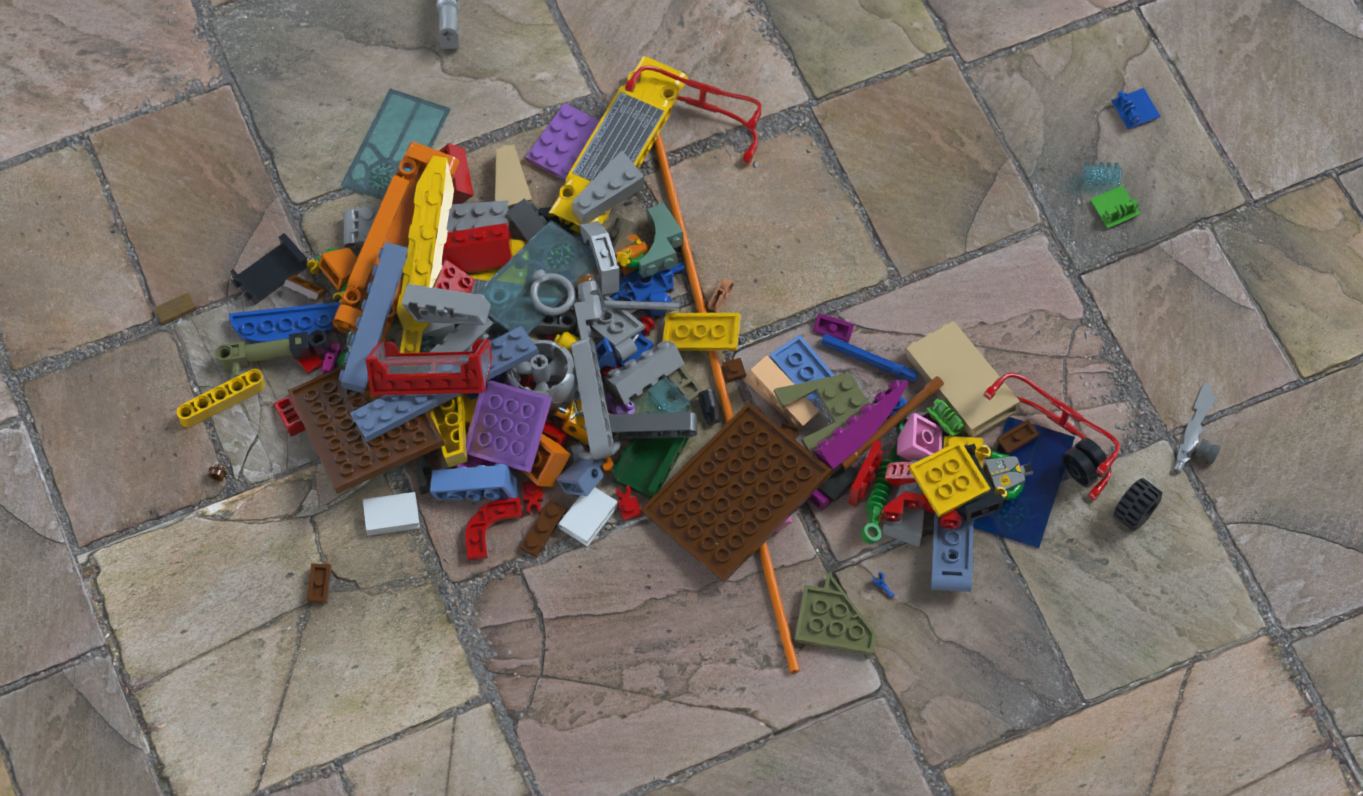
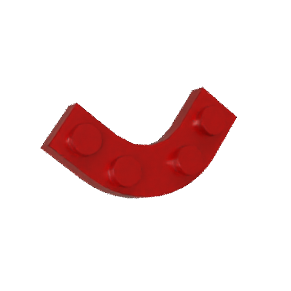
(481, 522)

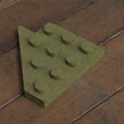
(832, 620)

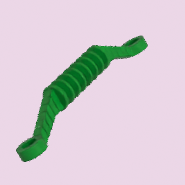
(879, 496)

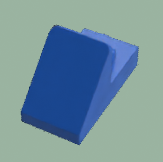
(605, 354)

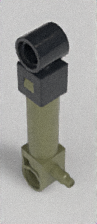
(297, 345)

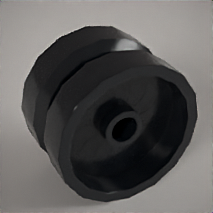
(1084, 461)

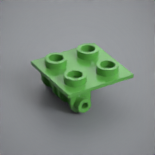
(1115, 206)
(949, 421)

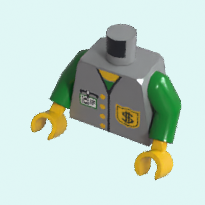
(1004, 473)

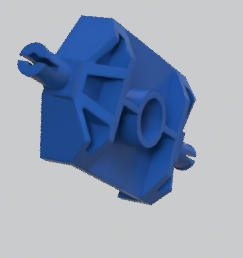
(634, 290)

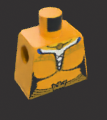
(573, 420)

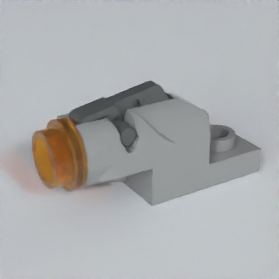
(590, 304)

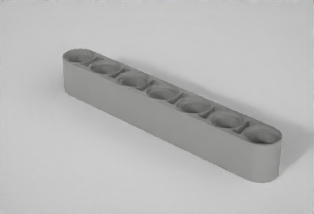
(592, 398)

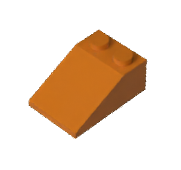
(548, 462)

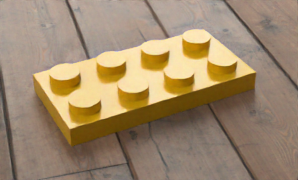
(702, 331)

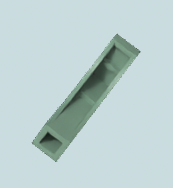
(667, 236)

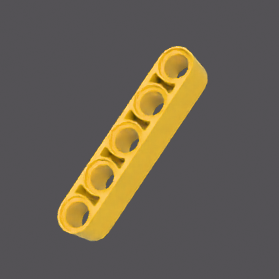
(211, 397)

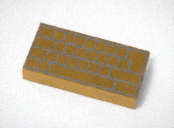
(175, 308)

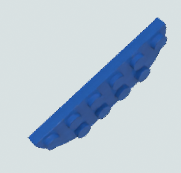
(280, 322)

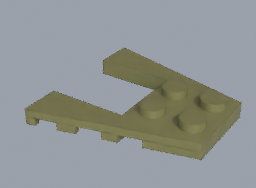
(839, 395)

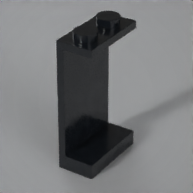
(270, 271)
(985, 504)

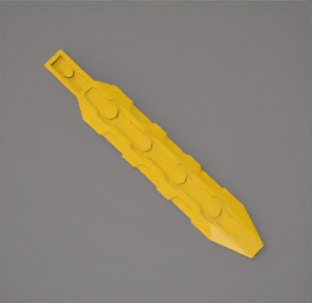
(426, 242)

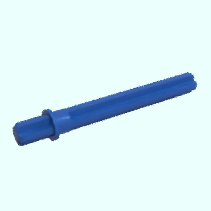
(870, 358)

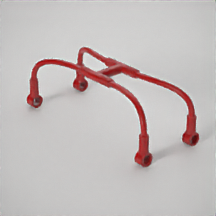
(701, 103)
(1063, 422)

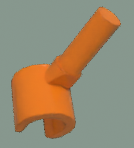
(607, 467)

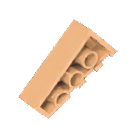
(765, 378)

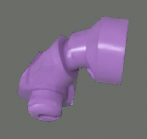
(619, 408)

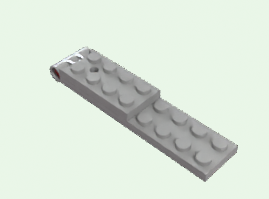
(461, 217)

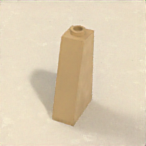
(510, 177)

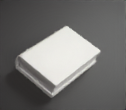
(391, 513)
(588, 516)

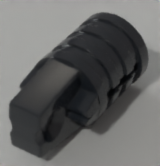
(709, 406)

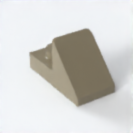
(618, 231)

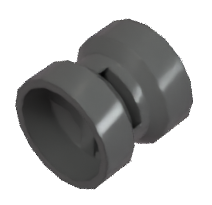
(1208, 451)

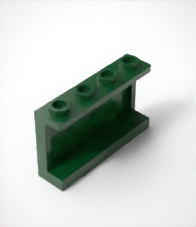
(647, 463)

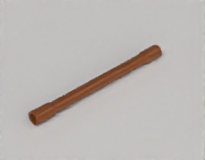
(928, 390)

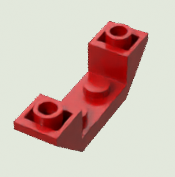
(893, 511)

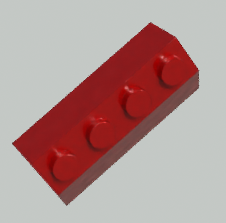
(478, 248)

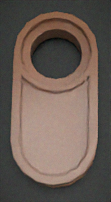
(720, 295)

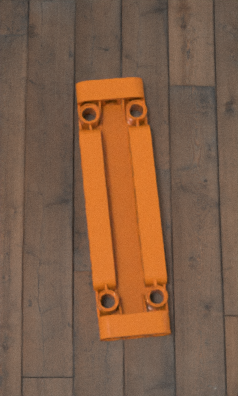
(389, 226)

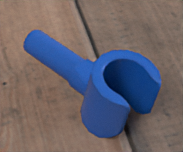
(881, 583)

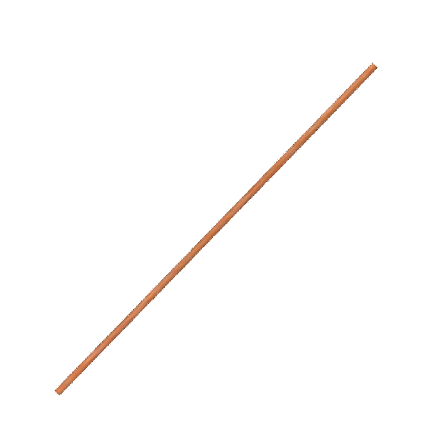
(724, 398)

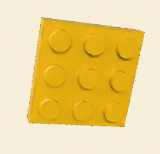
(949, 478)

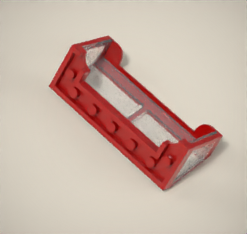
(428, 372)

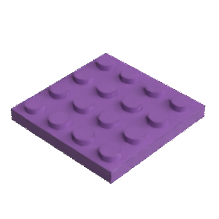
(562, 141)
(507, 425)

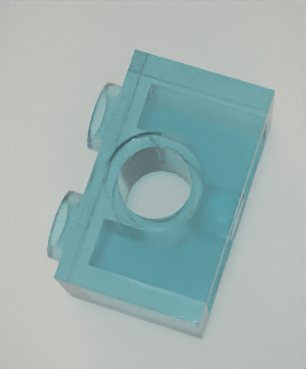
(665, 389)

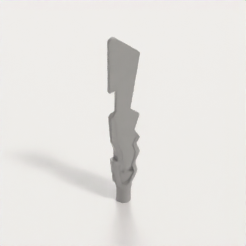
(1194, 428)

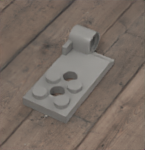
(617, 330)

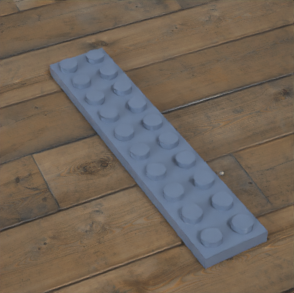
(395, 410)

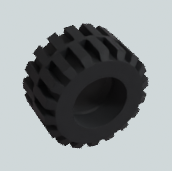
(1138, 504)

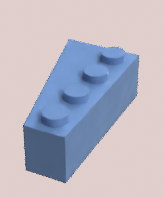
(474, 483)

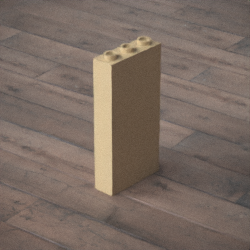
(965, 378)

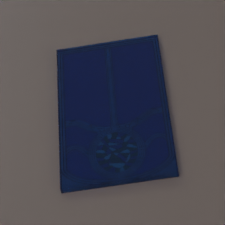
(1029, 512)

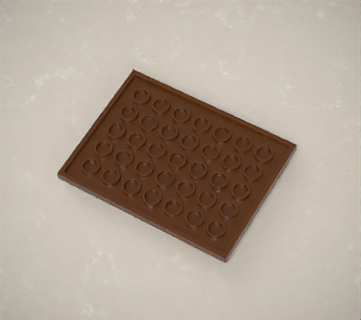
(340, 444)
(736, 492)

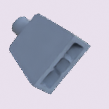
(581, 477)

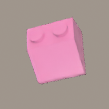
(919, 438)

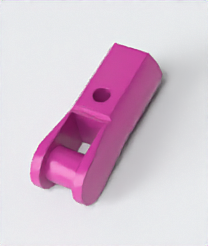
(331, 359)

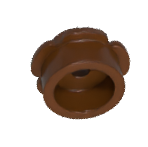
(217, 472)

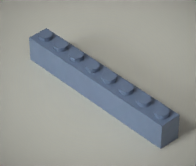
(374, 316)

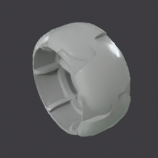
(560, 363)

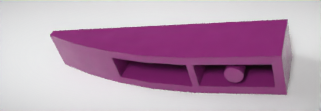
(859, 427)

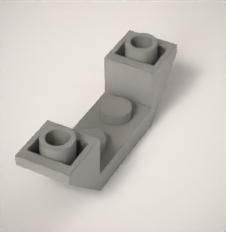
(604, 256)

